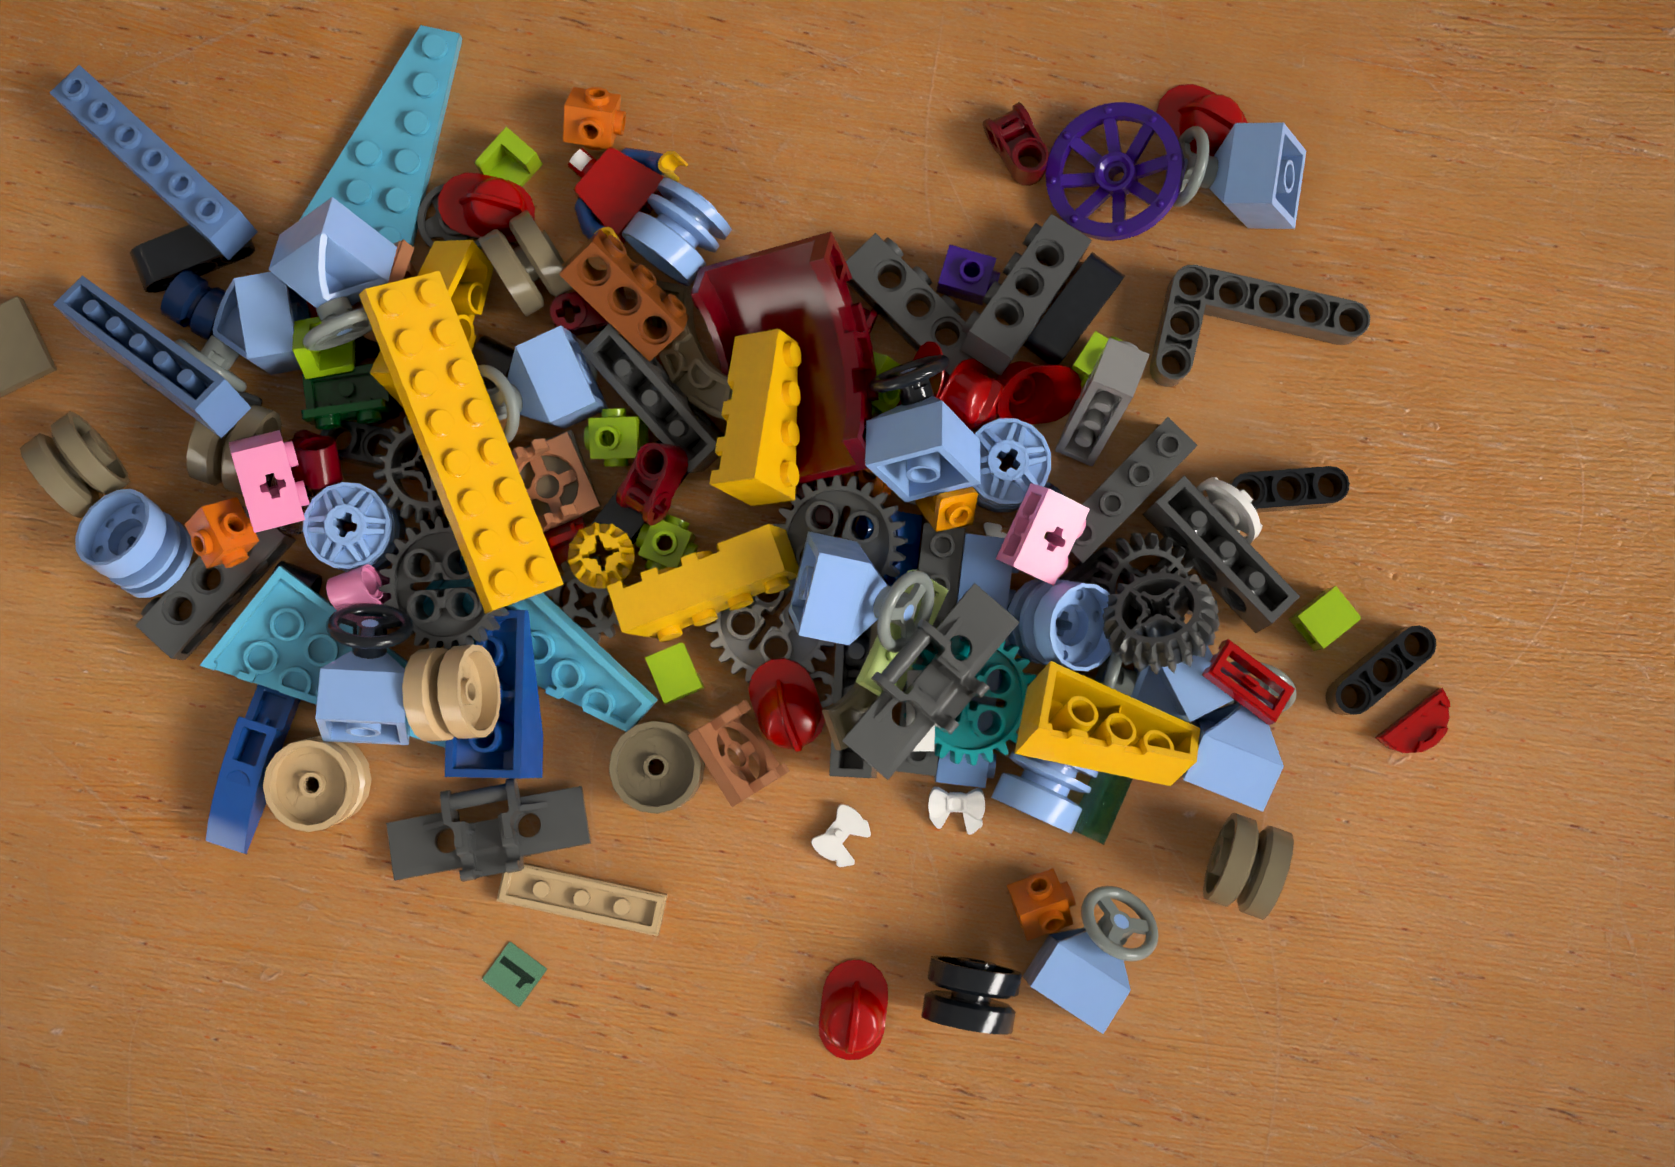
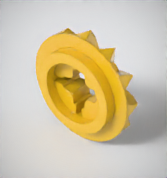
(618, 564)

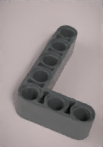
(1247, 311)

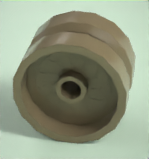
(526, 263)
(210, 456)
(74, 464)
(656, 792)
(1248, 866)

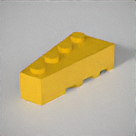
(467, 279)
(761, 420)
(705, 584)
(1102, 729)

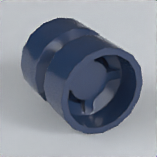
(192, 303)

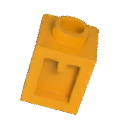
(949, 508)

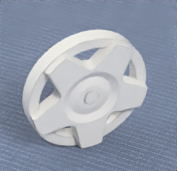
(1233, 505)

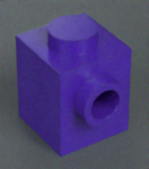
(967, 275)

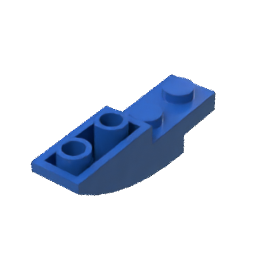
(239, 787)

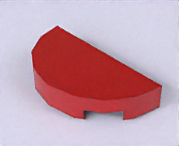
(1419, 727)

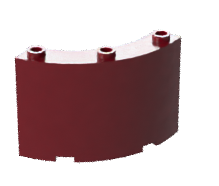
(807, 297)

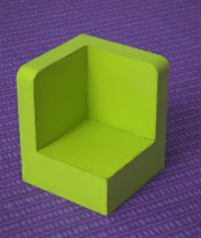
(509, 159)
(322, 362)
(1325, 618)
(674, 673)

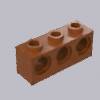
(625, 314)

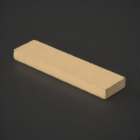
(584, 898)

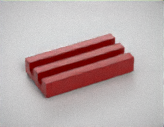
(1238, 693)

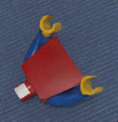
(618, 186)

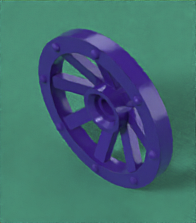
(1110, 165)

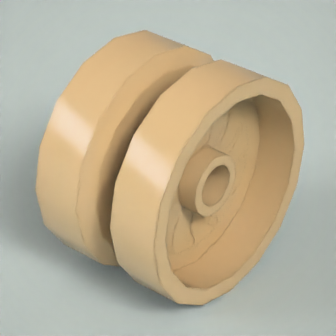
(451, 693)
(293, 786)

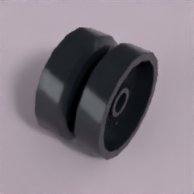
(969, 1001)

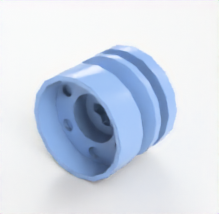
(681, 225)
(1032, 459)
(374, 533)
(134, 543)
(1061, 623)
(1043, 790)

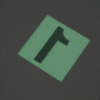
(514, 974)

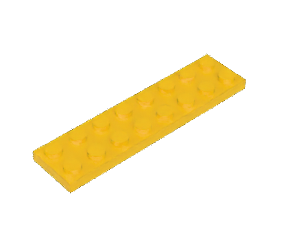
(461, 440)

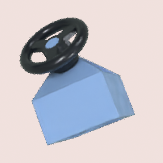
(922, 442)
(363, 689)

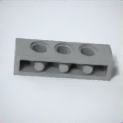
(1102, 401)

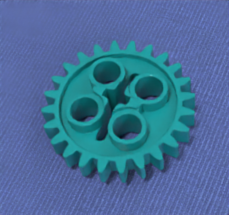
(1006, 719)

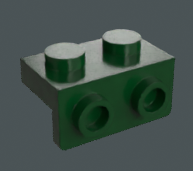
(344, 398)

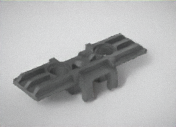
(939, 689)
(492, 844)

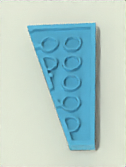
(393, 149)
(283, 640)
(570, 661)

